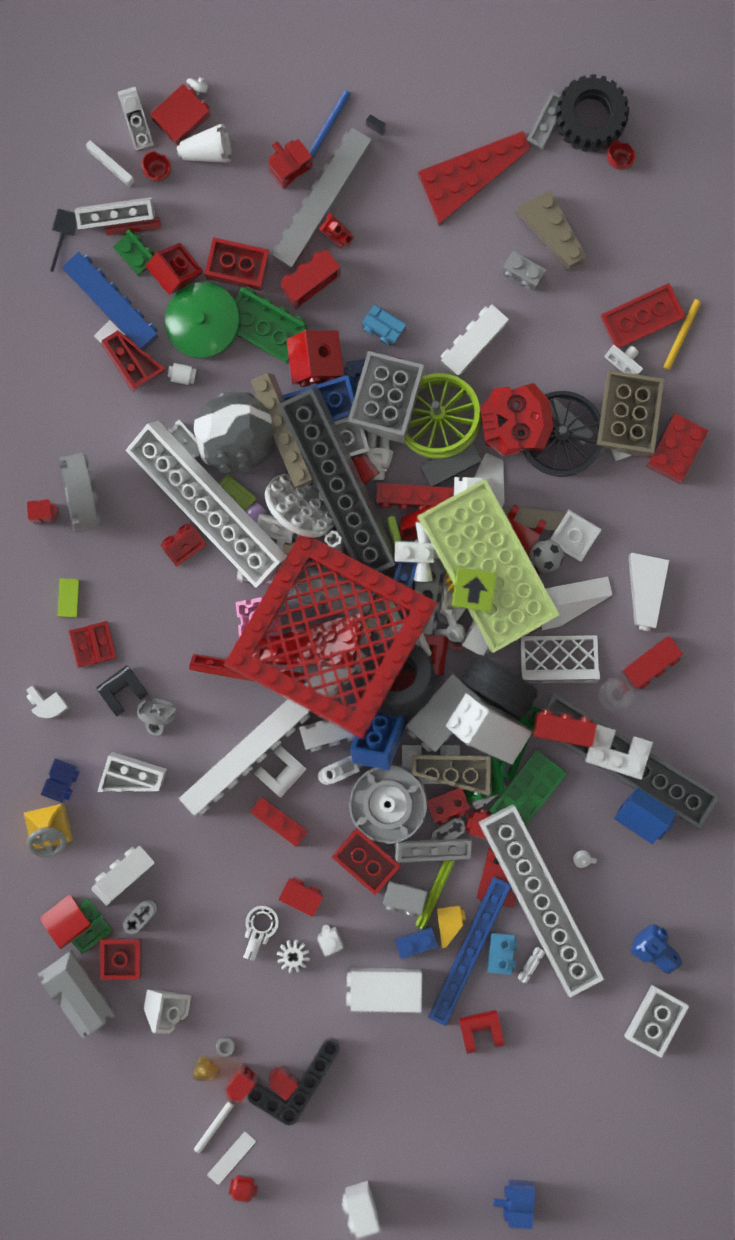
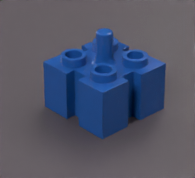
(518, 1204)

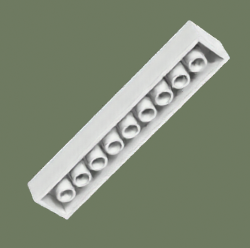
(206, 503)
(541, 900)

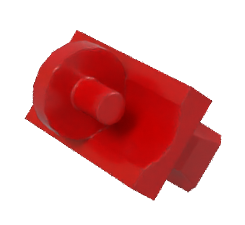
(336, 231)

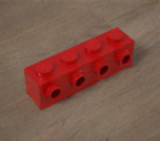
(410, 495)

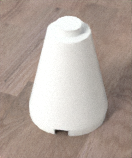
(207, 146)

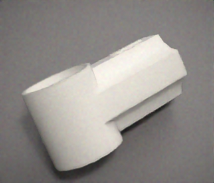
(334, 541)

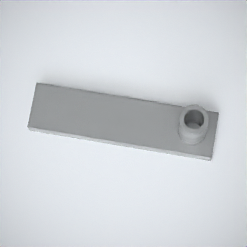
(433, 850)

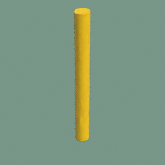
(682, 334)

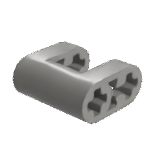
(141, 921)

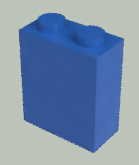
(645, 816)

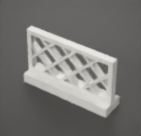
(560, 676)

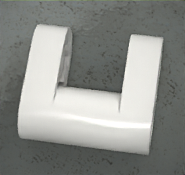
(287, 777)

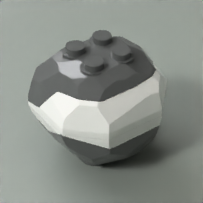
(234, 432)

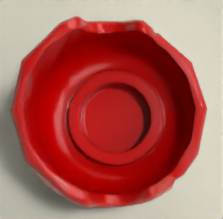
(620, 155)
(156, 166)

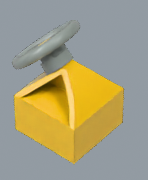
(48, 828)

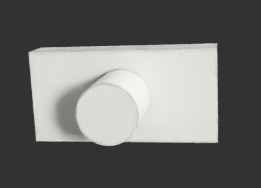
(623, 360)

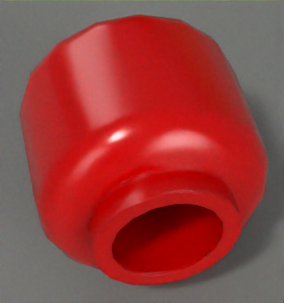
(242, 1188)

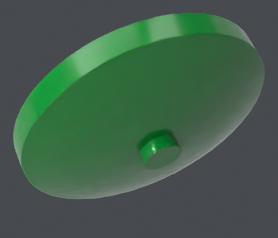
(202, 320)

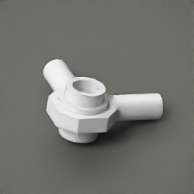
(454, 632)

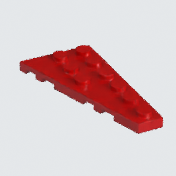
(462, 177)
(327, 638)

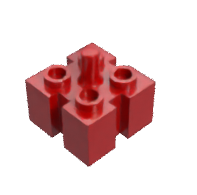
(289, 163)

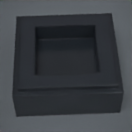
(375, 124)

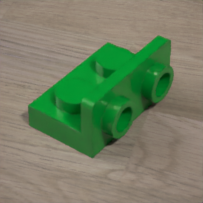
(134, 252)

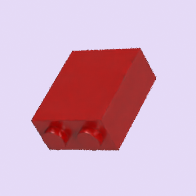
(180, 114)

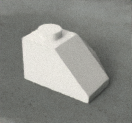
(165, 1009)

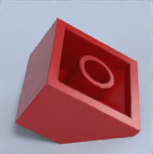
(174, 268)

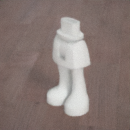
(379, 456)

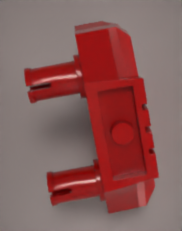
(532, 418)

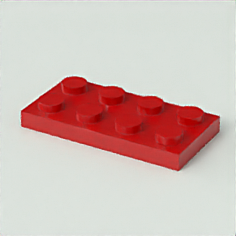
(642, 316)

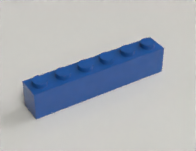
(110, 301)

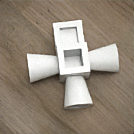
(418, 551)

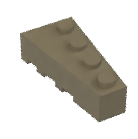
(551, 227)
(459, 771)

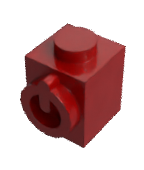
(472, 822)

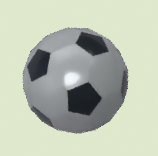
(546, 556)

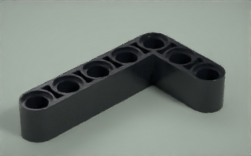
(302, 1088)

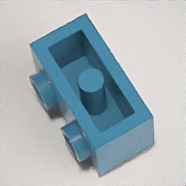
(501, 953)

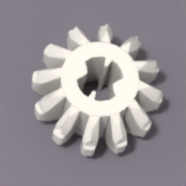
(294, 963)

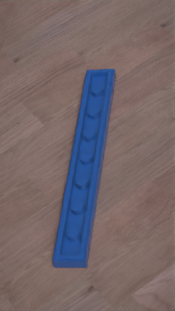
(469, 951)

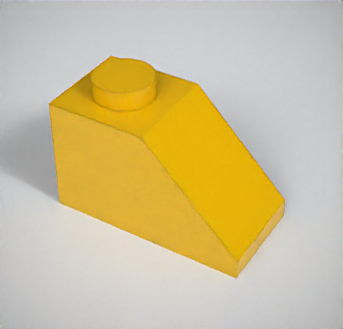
(449, 922)

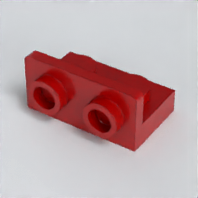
(183, 544)

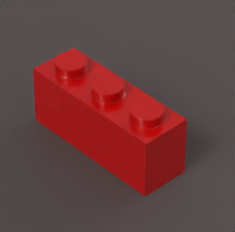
(652, 663)
(279, 821)
(241, 1083)

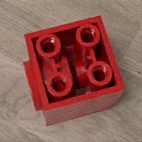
(315, 357)

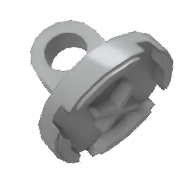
(156, 712)

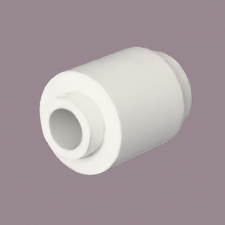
(182, 374)

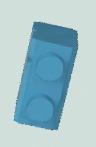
(383, 325)

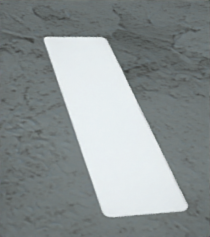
(561, 411)
(231, 1158)

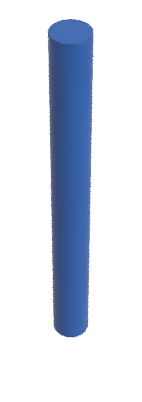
(329, 123)

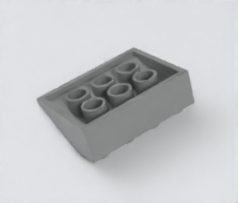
(386, 396)

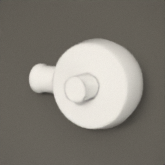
(198, 85)
(583, 859)

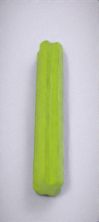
(434, 893)

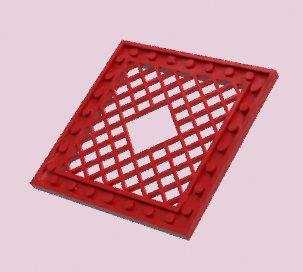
(354, 721)

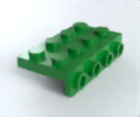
(267, 324)

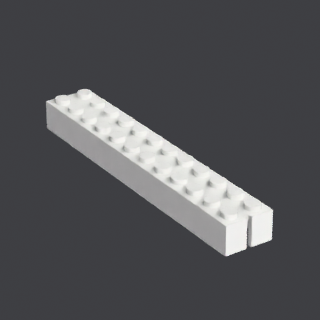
(254, 747)

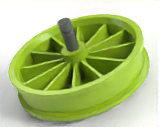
(440, 416)

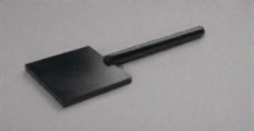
(66, 224)

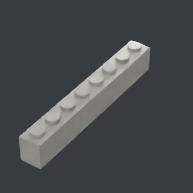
(322, 198)

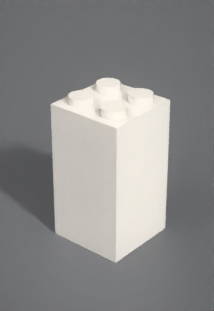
(488, 729)
(384, 989)

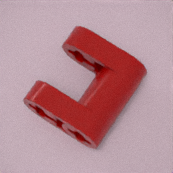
(438, 648)
(481, 1022)

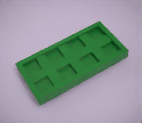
(530, 787)

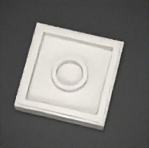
(575, 535)

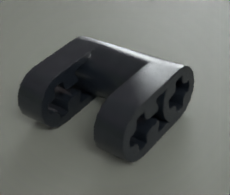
(118, 682)

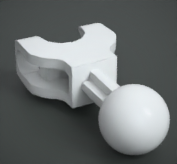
(340, 770)

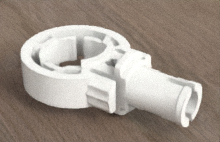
(254, 944)

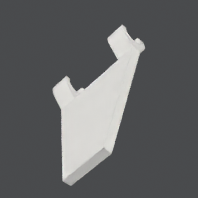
(493, 468)

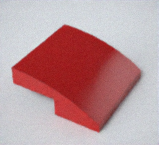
(92, 644)
(65, 921)

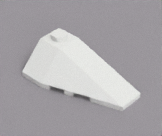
(576, 599)

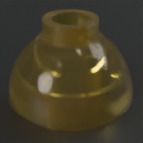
(205, 1069)

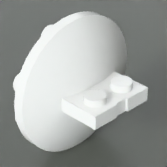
(298, 508)

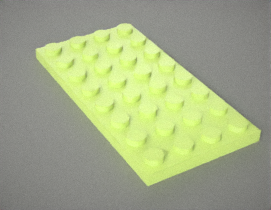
(476, 535)

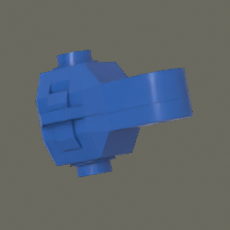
(652, 946)

